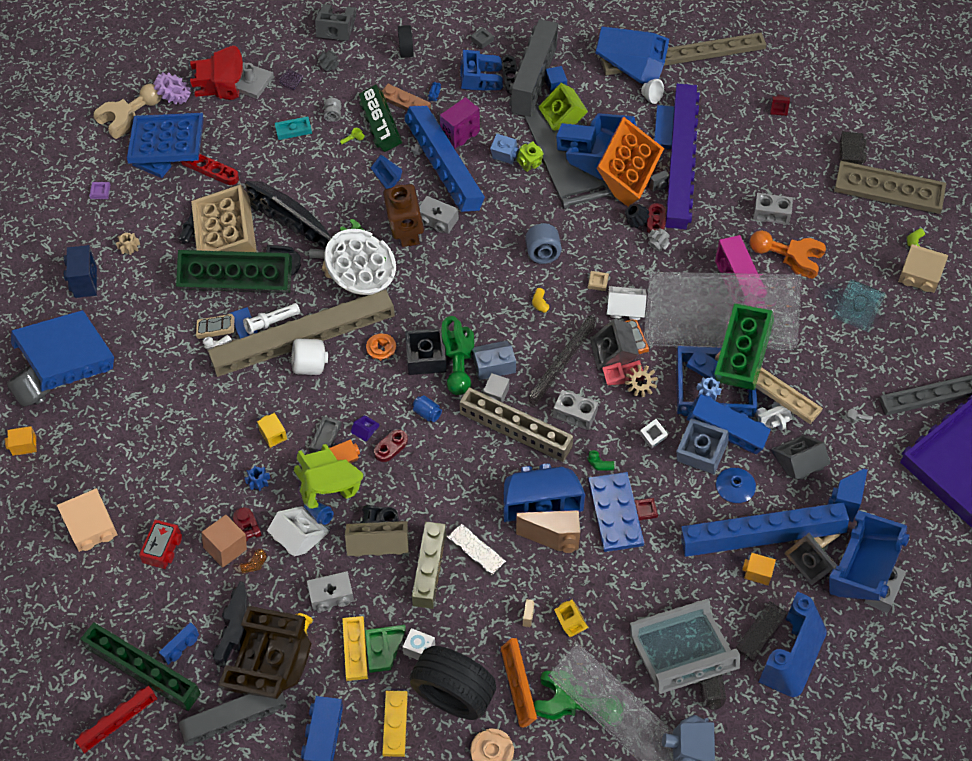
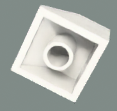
(626, 302)
(296, 530)

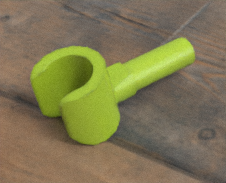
(356, 133)

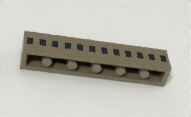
(516, 424)

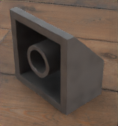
(614, 344)
(810, 559)

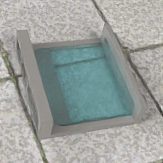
(683, 646)

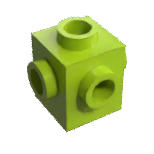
(529, 156)

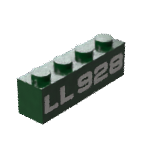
(380, 119)

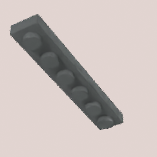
(926, 395)

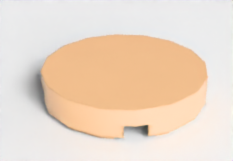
(501, 750)

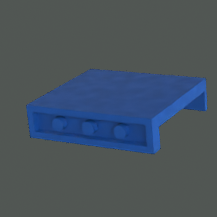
(63, 349)

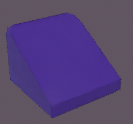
(364, 427)

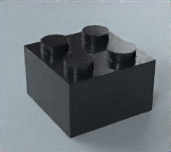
(425, 351)

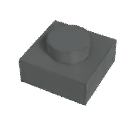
(482, 38)
(659, 181)

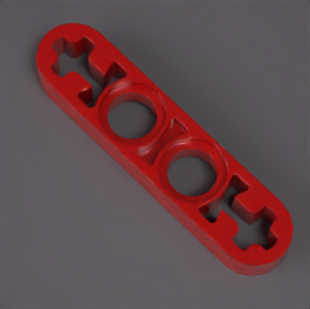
(210, 165)

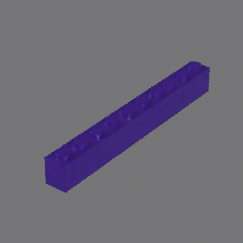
(682, 157)

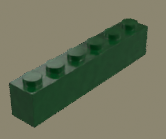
(140, 666)

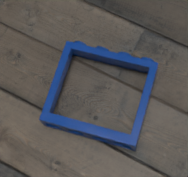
(684, 354)

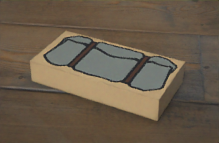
(215, 326)

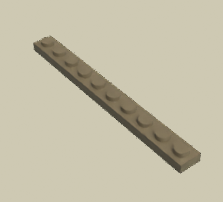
(704, 50)

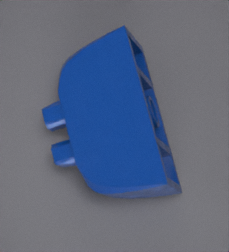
(542, 491)

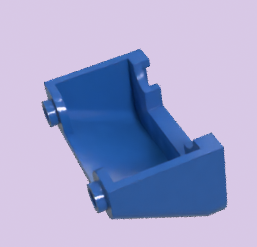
(605, 127)
(869, 558)
(790, 671)

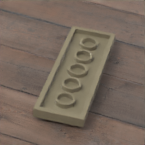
(890, 187)

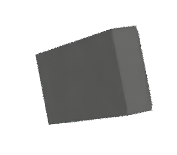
(325, 434)

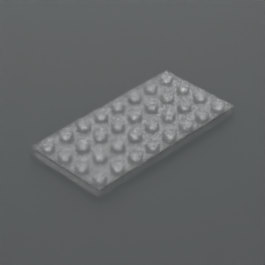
(698, 307)

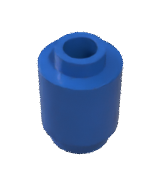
(427, 408)

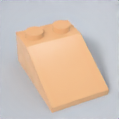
(87, 520)

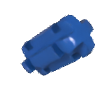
(434, 91)

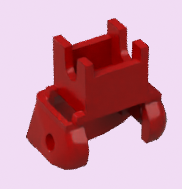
(218, 74)

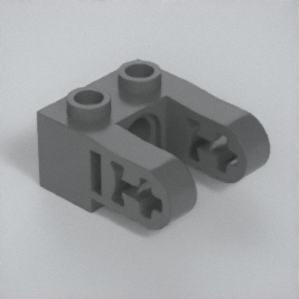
(335, 25)

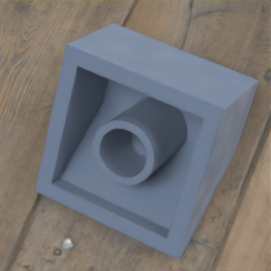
(494, 358)

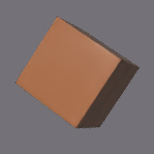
(224, 541)

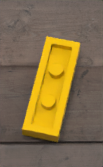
(355, 648)
(395, 723)

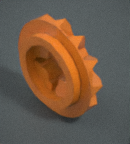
(384, 340)

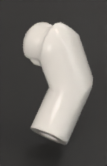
(209, 343)

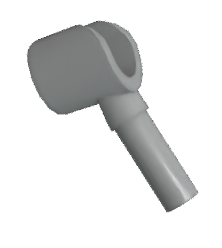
(852, 415)

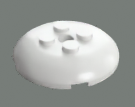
(358, 262)

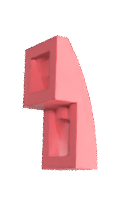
(616, 374)

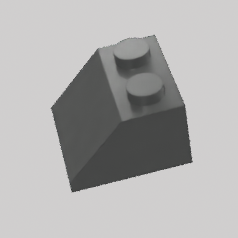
(802, 456)

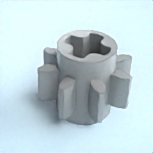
(658, 239)

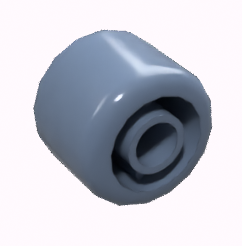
(543, 243)

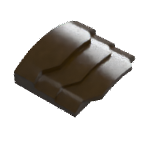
(270, 654)

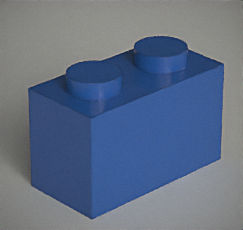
(576, 136)

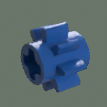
(261, 481)

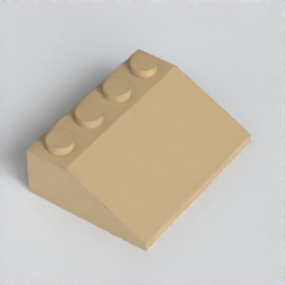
(224, 221)

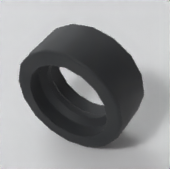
(405, 41)

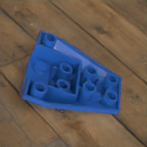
(633, 52)

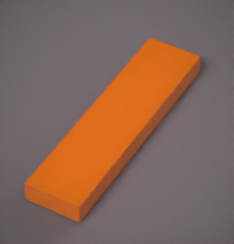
(518, 682)

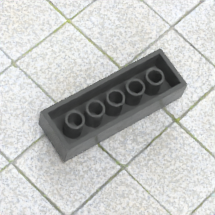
(533, 68)

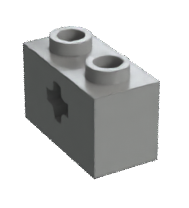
(438, 215)
(320, 588)

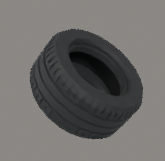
(453, 682)

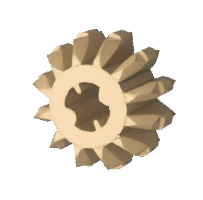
(644, 386)

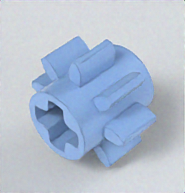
(709, 387)

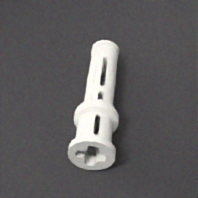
(263, 320)

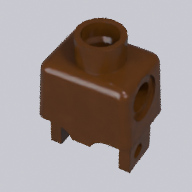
(403, 204)

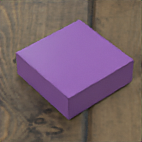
(100, 190)

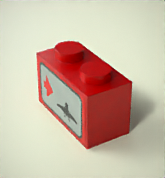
(160, 544)

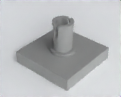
(253, 80)

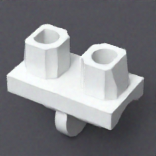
(775, 417)

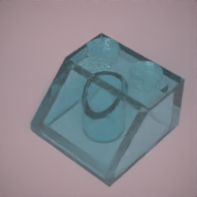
(859, 305)

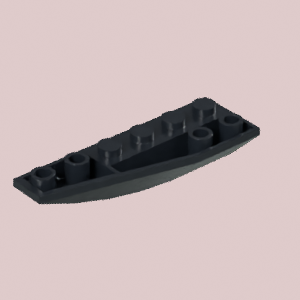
(286, 212)

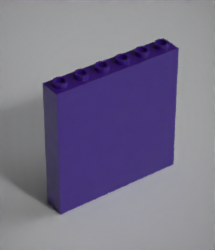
(945, 460)

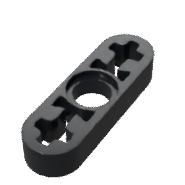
(505, 70)

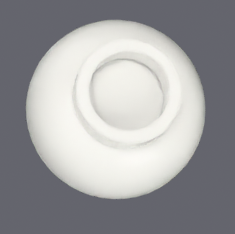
(653, 90)

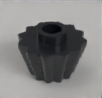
(636, 215)

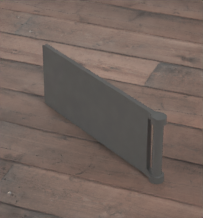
(565, 177)

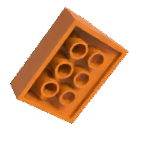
(629, 162)

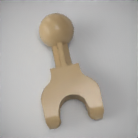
(123, 113)

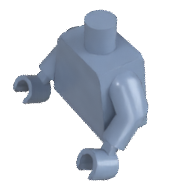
(692, 740)

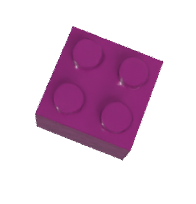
(460, 122)

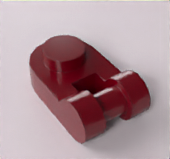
(243, 519)

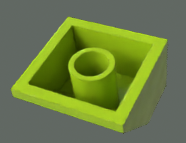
(562, 107)

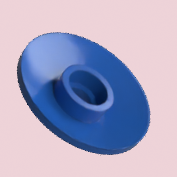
(735, 492)

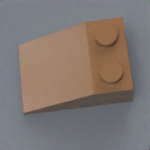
(553, 529)

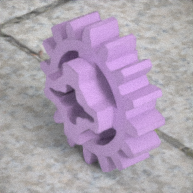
(171, 88)

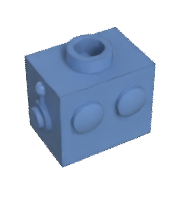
(504, 148)

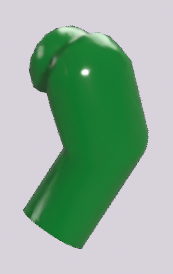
(594, 459)

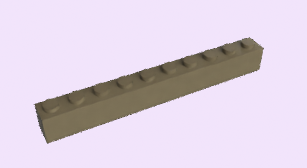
(321, 326)

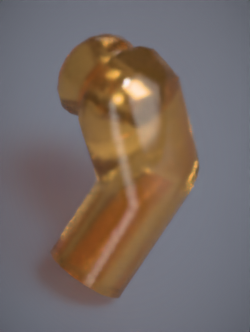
(256, 562)

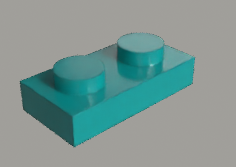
(293, 128)

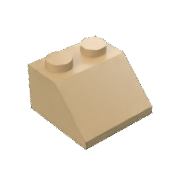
(923, 268)

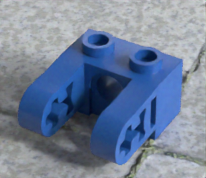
(470, 66)

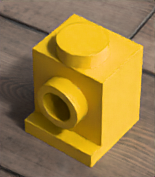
(570, 618)

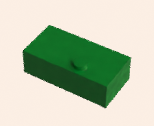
(744, 346)

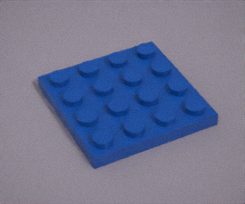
(165, 138)

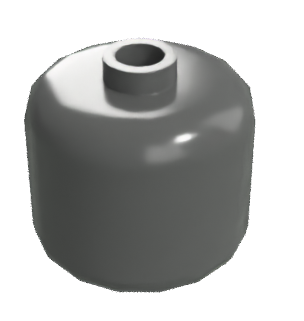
(26, 387)

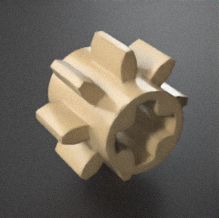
(127, 243)

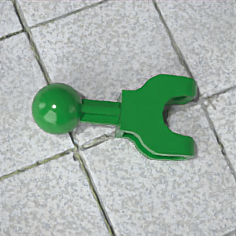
(457, 348)
(558, 706)

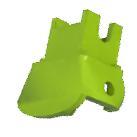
(326, 475)

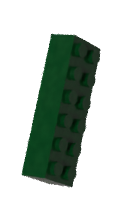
(234, 271)

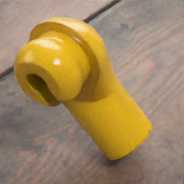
(538, 301)

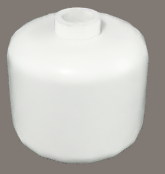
(308, 356)

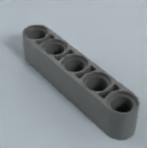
(227, 716)

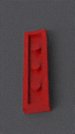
(120, 716)

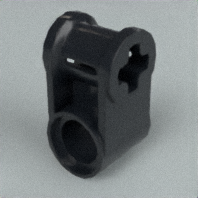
(379, 514)

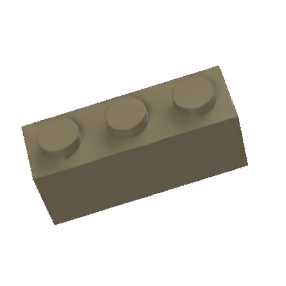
(377, 538)

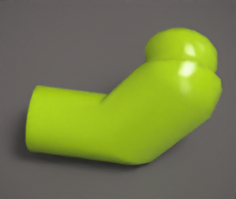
(914, 237)

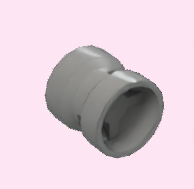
(332, 109)

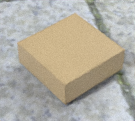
(598, 280)
(528, 613)

